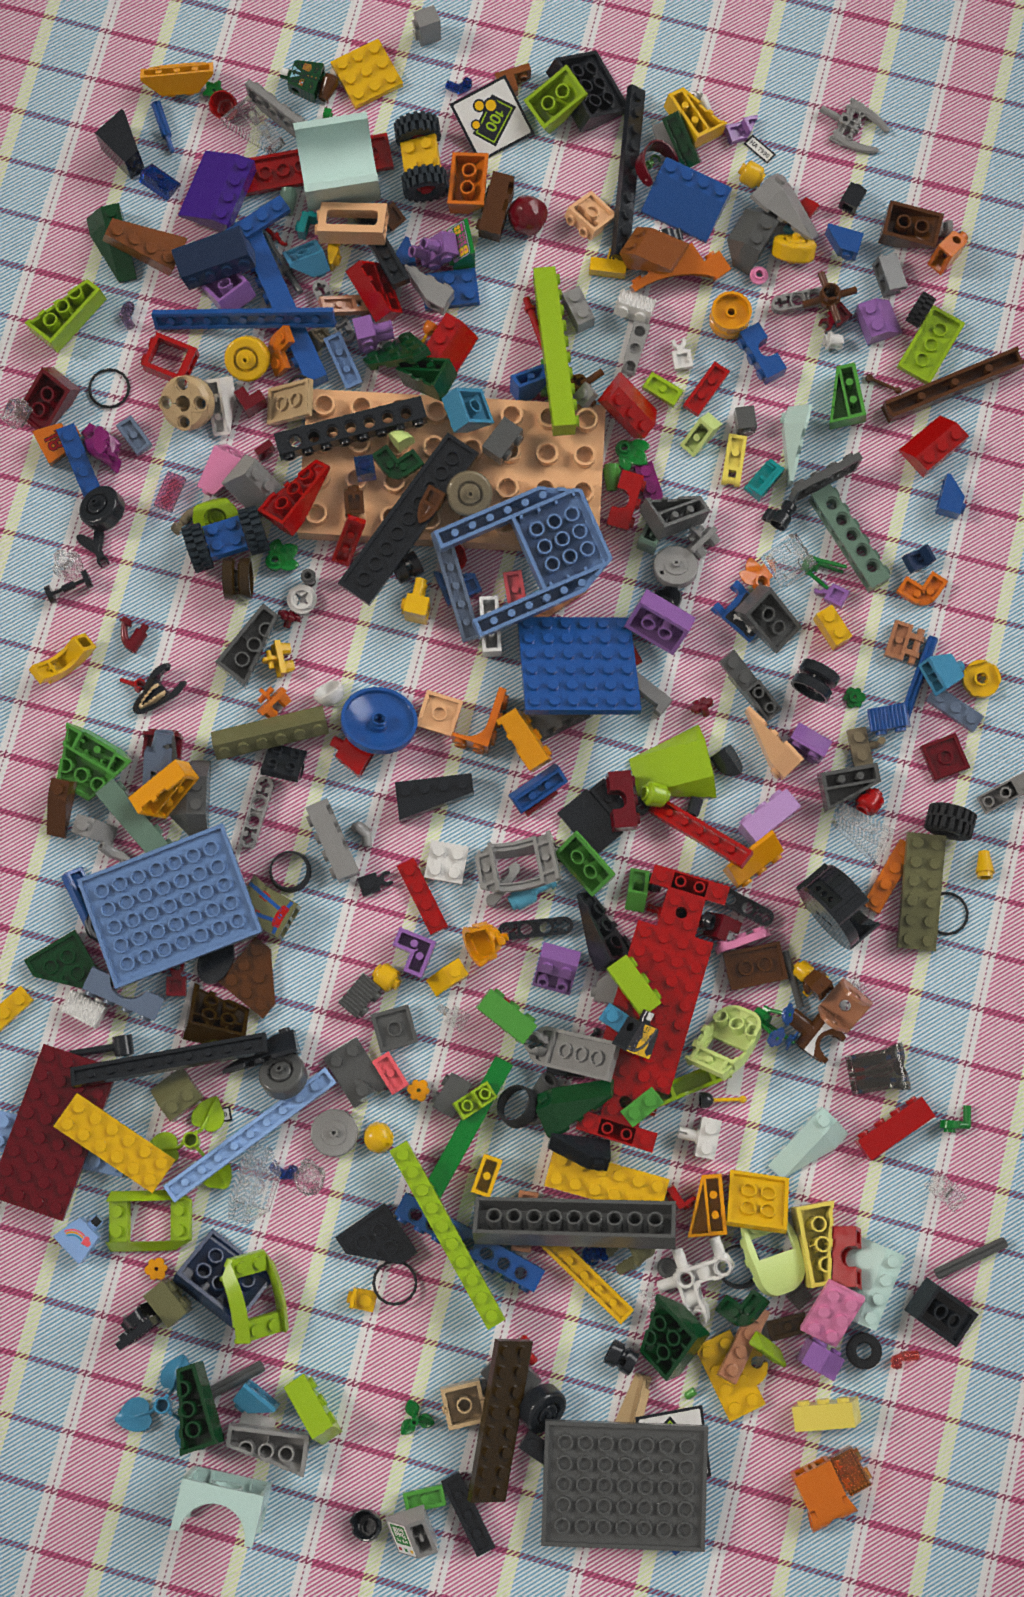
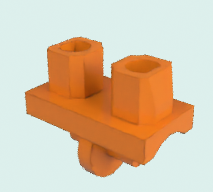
(279, 696)

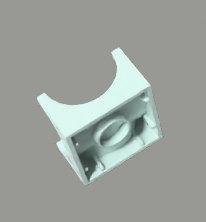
(241, 1494)

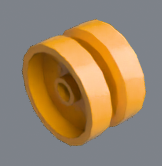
(730, 314)

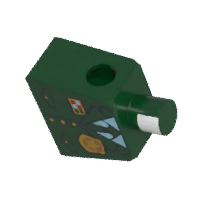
(304, 79)

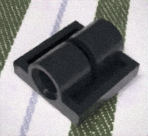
(284, 763)

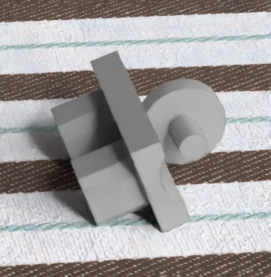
(708, 535)

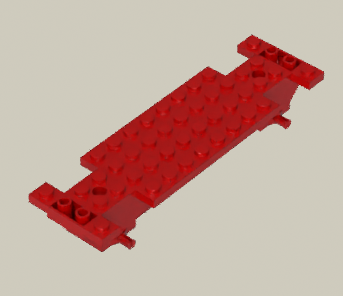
(676, 967)

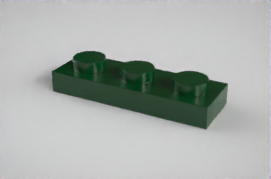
(681, 139)

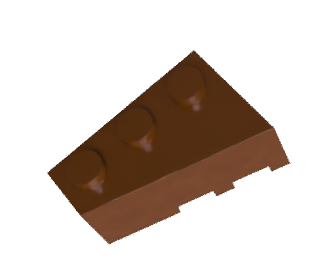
(496, 206)

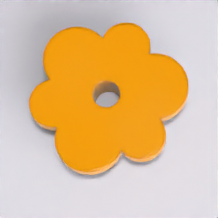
(412, 1089)
(150, 1269)

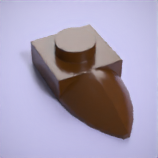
(430, 503)

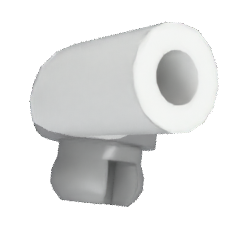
(703, 98)

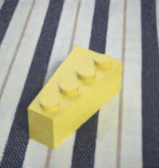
(814, 1232)

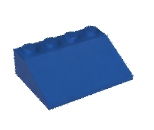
(686, 200)

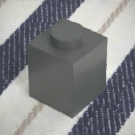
(745, 420)

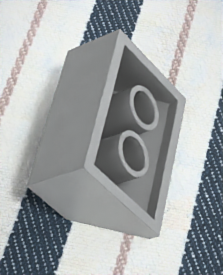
(251, 483)

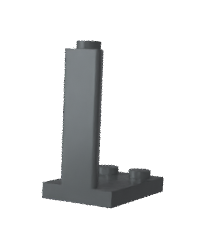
(355, 1072)

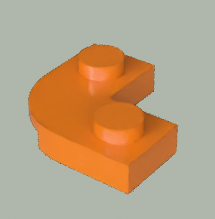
(277, 346)
(919, 594)

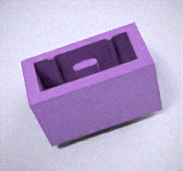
(809, 743)
(556, 968)

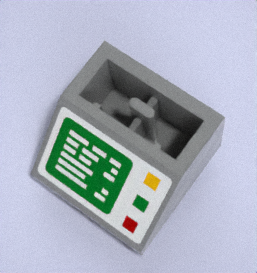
(413, 1532)

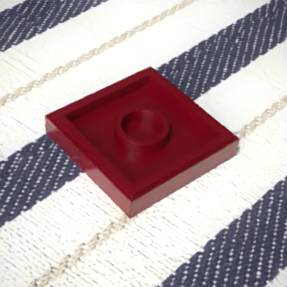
(944, 757)

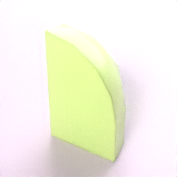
(401, 439)

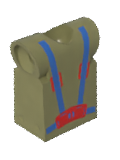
(273, 909)

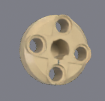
(187, 402)

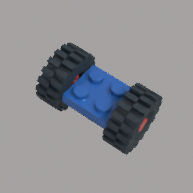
(225, 538)

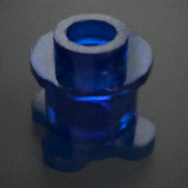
(593, 1254)

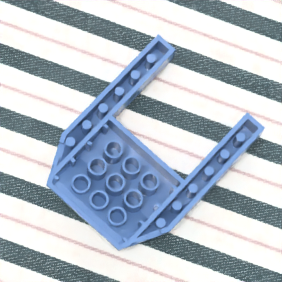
(557, 541)

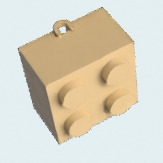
(462, 1403)

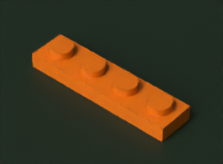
(887, 879)

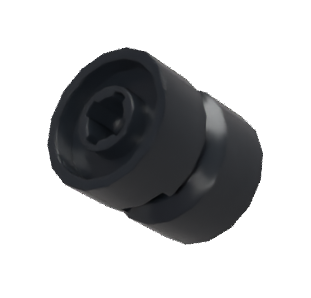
(403, 573)
(614, 1354)

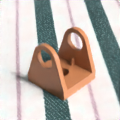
(834, 1015)

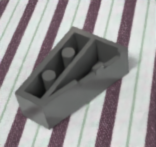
(673, 515)

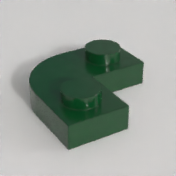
(400, 467)
(744, 1313)

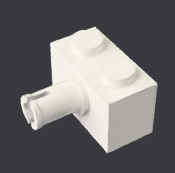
(704, 1137)

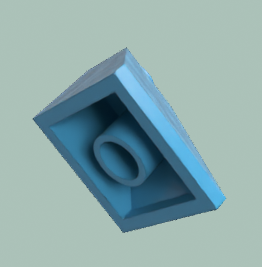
(308, 259)
(254, 1399)

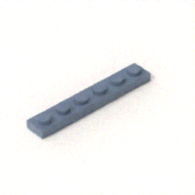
(456, 591)

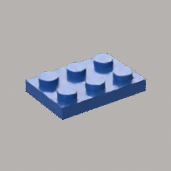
(464, 286)

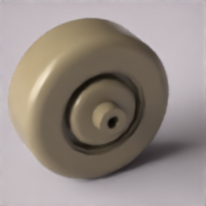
(468, 493)

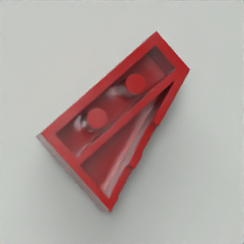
(375, 290)

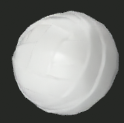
(329, 693)

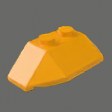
(177, 78)

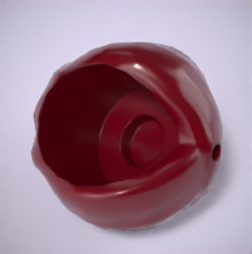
(527, 215)

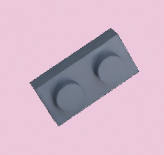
(134, 435)

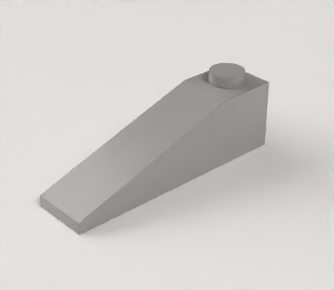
(779, 197)

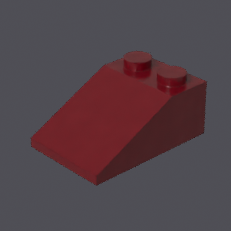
(49, 397)

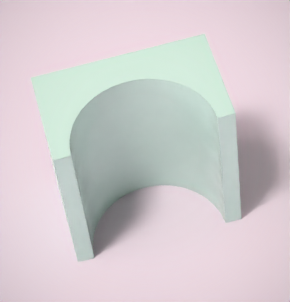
(337, 160)

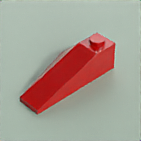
(292, 503)

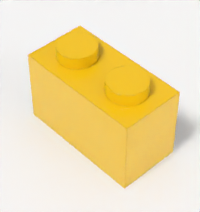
(832, 627)
(486, 1175)

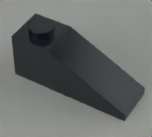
(585, 1151)

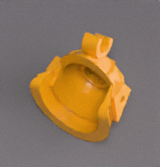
(483, 942)

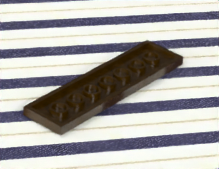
(499, 1420)

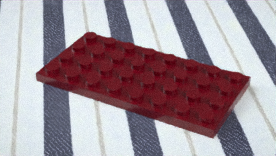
(40, 1161)

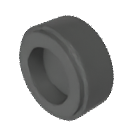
(666, 1267)

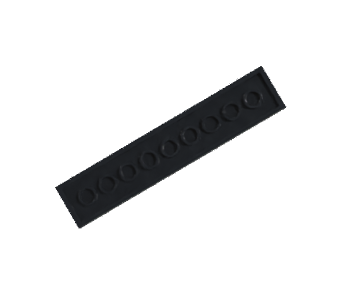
(401, 526)

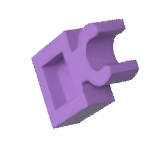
(833, 595)

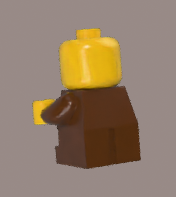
(815, 981)

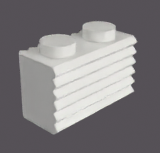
(634, 306)
(84, 1009)

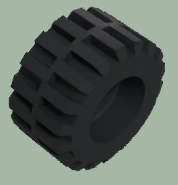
(950, 821)

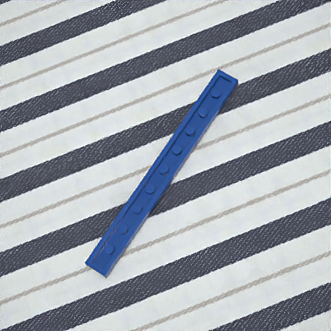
(244, 318)

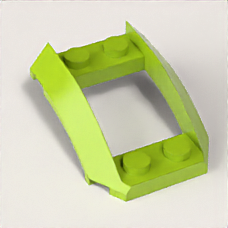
(121, 1221)
(261, 1325)

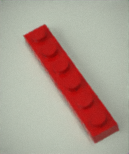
(703, 833)

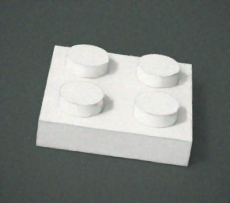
(446, 862)

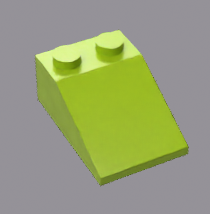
(556, 99)

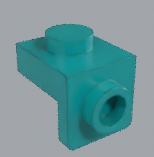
(302, 225)

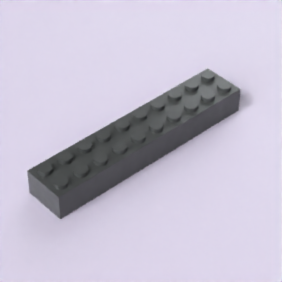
(575, 1222)

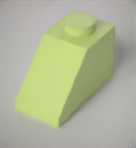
(701, 434)

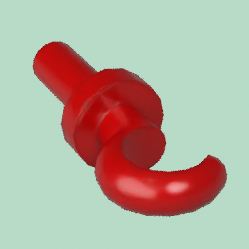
(275, 236)

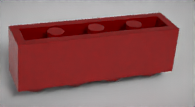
(894, 1128)

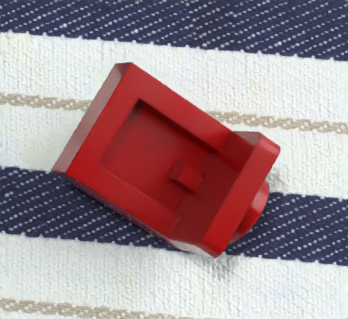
(673, 1195)

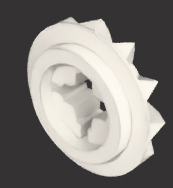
(302, 590)

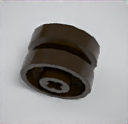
(237, 579)

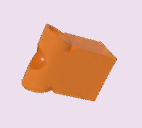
(822, 1493)

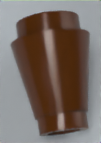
(328, 86)

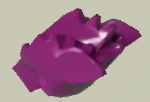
(102, 446)

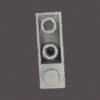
(433, 293)
(1002, 794)

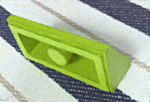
(767, 1349)

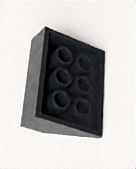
(603, 98)

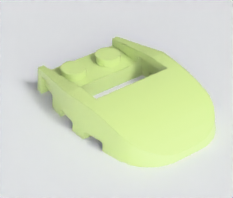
(734, 1027)
(776, 1273)

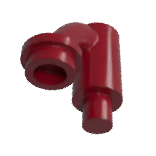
(135, 641)

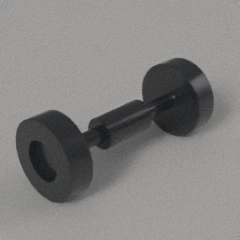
(69, 586)

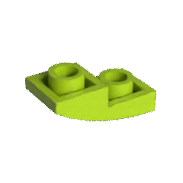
(474, 1100)

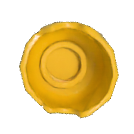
(378, 1137)

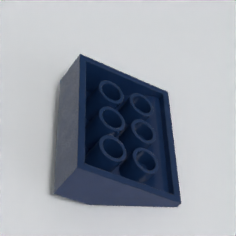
(202, 1274)

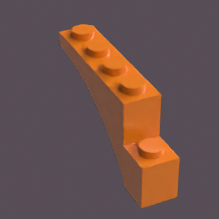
(689, 265)

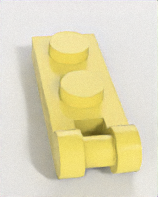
(734, 459)

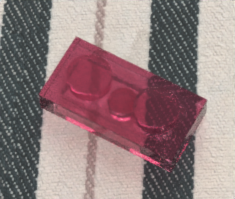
(169, 492)

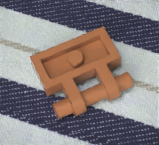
(898, 642)

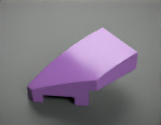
(740, 131)

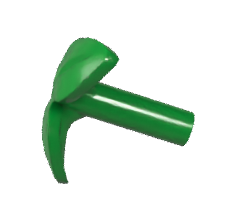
(409, 1425)

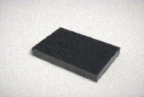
(590, 820)

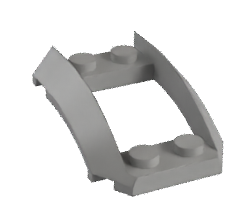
(545, 856)

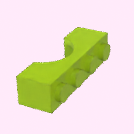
(689, 1084)

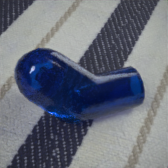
(459, 88)
(288, 1173)

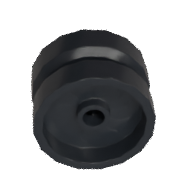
(815, 680)

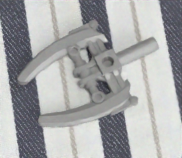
(846, 122)

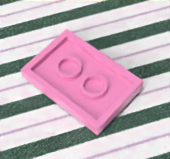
(832, 1313)

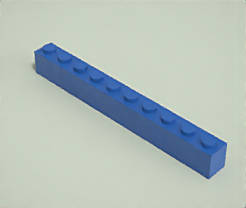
(278, 296)

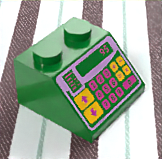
(466, 250)

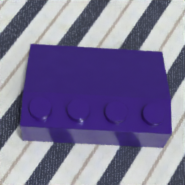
(218, 190)

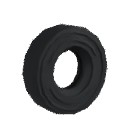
(876, 1351)

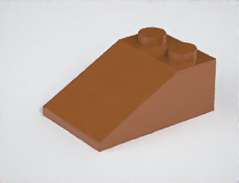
(652, 250)

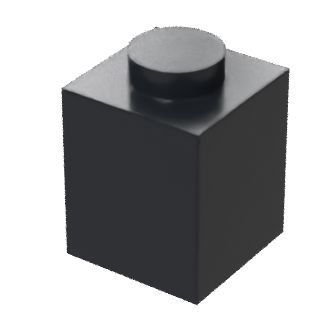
(852, 198)

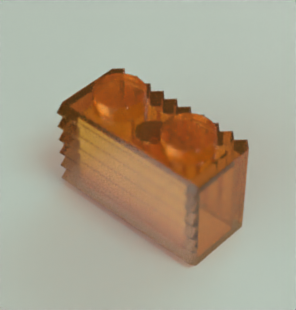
(850, 1470)

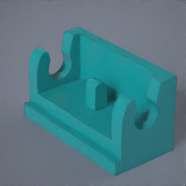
(764, 479)

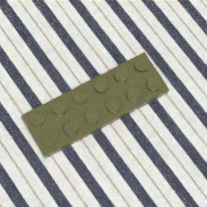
(921, 891)

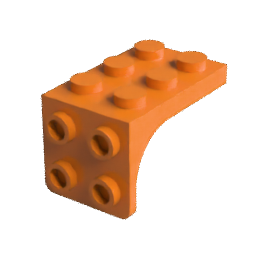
(482, 742)

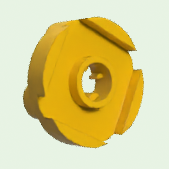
(987, 670)

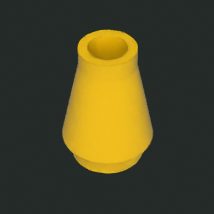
(984, 866)

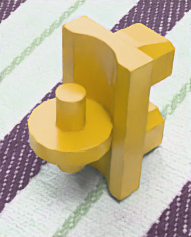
(276, 659)

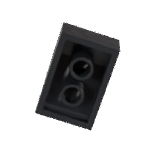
(941, 1312)

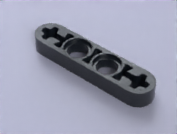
(737, 907)
(535, 925)

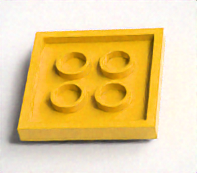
(366, 74)
(757, 1201)

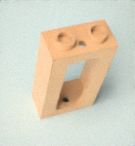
(352, 233)

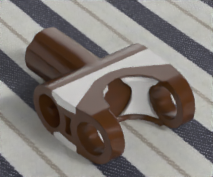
(812, 1033)

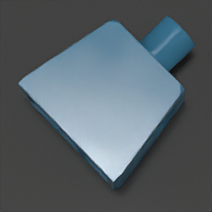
(942, 672)

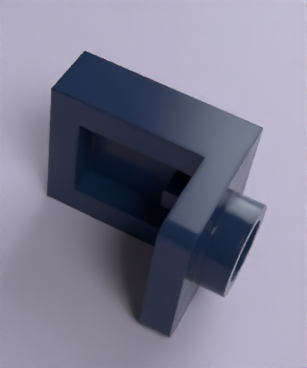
(919, 559)

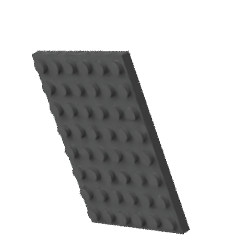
(624, 1485)

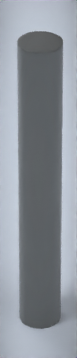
(793, 980)

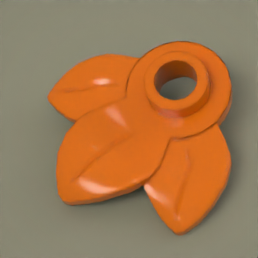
(754, 573)

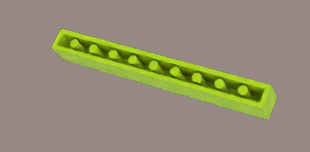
(554, 351)
(447, 1235)

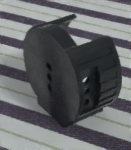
(836, 904)

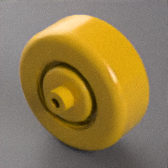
(793, 248)
(247, 358)

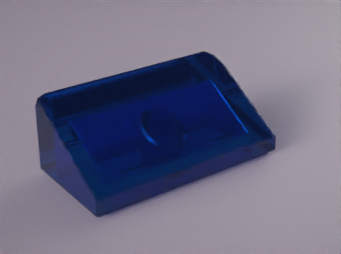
(159, 181)

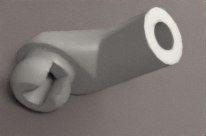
(364, 831)

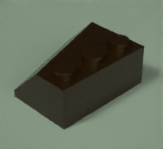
(213, 1018)

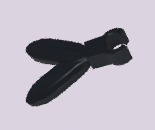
(94, 546)

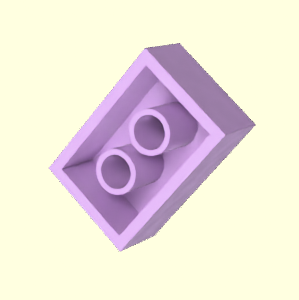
(768, 816)

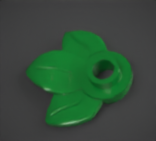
(633, 455)
(284, 554)

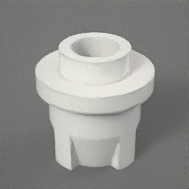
(833, 341)

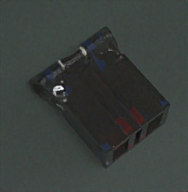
(878, 1070)

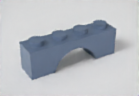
(100, 984)

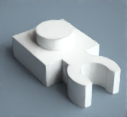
(681, 357)

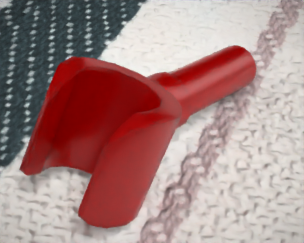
(134, 683)

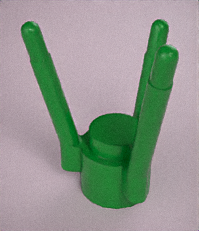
(825, 564)

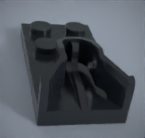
(141, 1320)

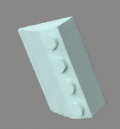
(879, 1273)

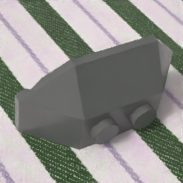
(751, 237)
(194, 808)

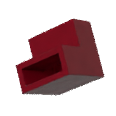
(251, 403)
(723, 926)

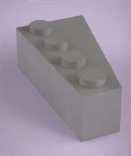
(332, 839)

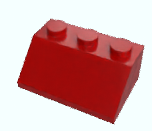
(452, 340)
(629, 407)
(933, 444)

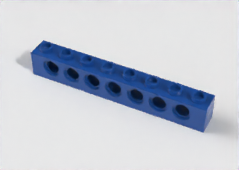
(526, 1284)

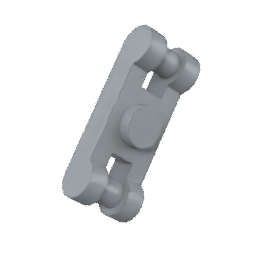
(514, 870)

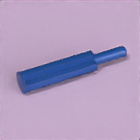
(163, 124)

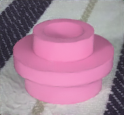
(758, 280)

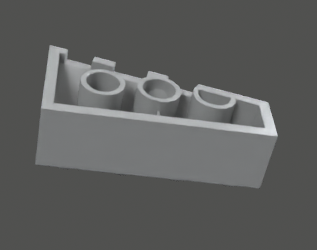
(271, 1445)

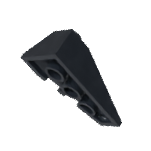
(602, 938)
(278, 1046)

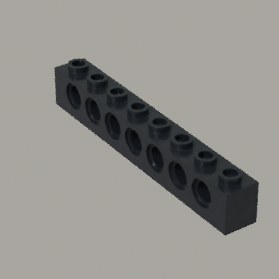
(358, 420)

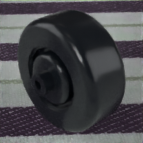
(102, 508)
(540, 1404)

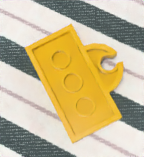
(737, 1398)

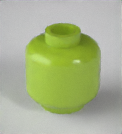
(655, 794)

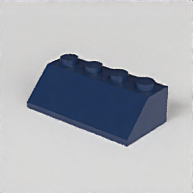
(214, 257)

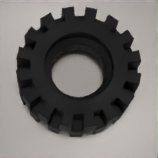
(920, 309)

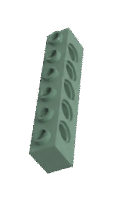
(849, 548)

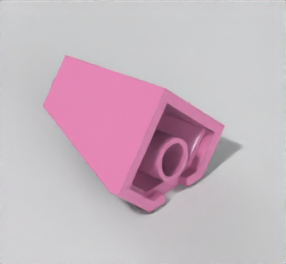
(219, 465)

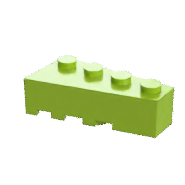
(67, 315)

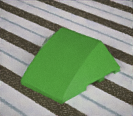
(89, 760)

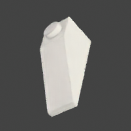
(224, 404)

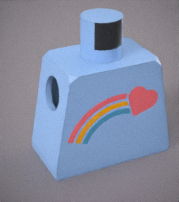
(80, 1237)

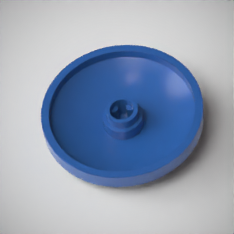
(378, 720)

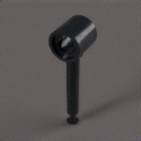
(121, 1046)

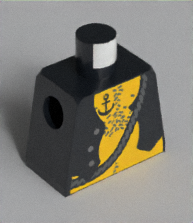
(637, 1035)

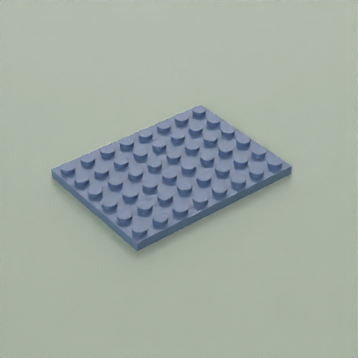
(169, 906)

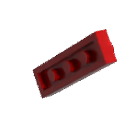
(422, 896)

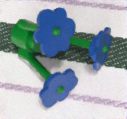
(776, 1035)

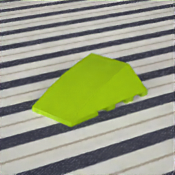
(679, 764)

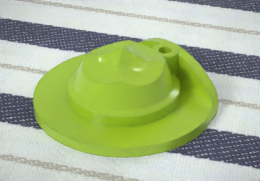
(213, 511)

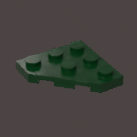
(403, 349)
(62, 961)

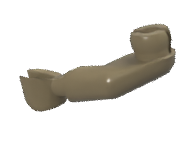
(184, 519)

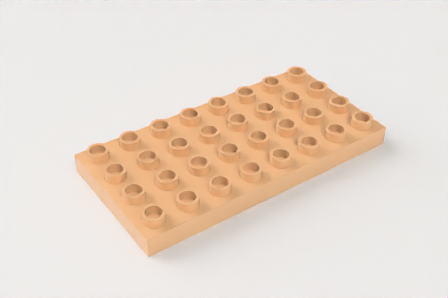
(536, 462)

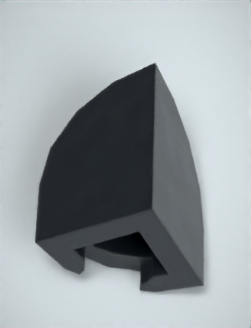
(727, 761)

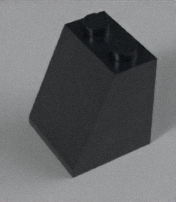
(119, 144)

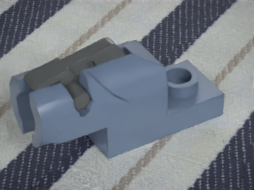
(160, 753)

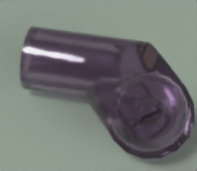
(126, 314)

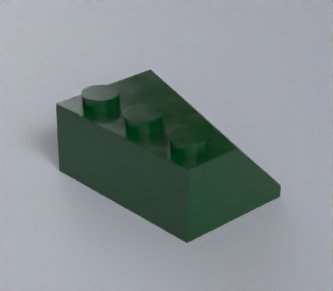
(672, 1337)

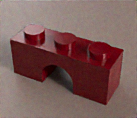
(622, 784)

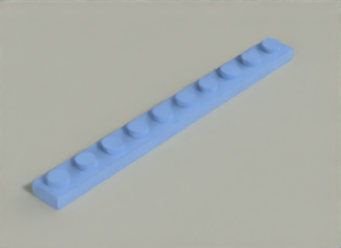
(248, 1136)

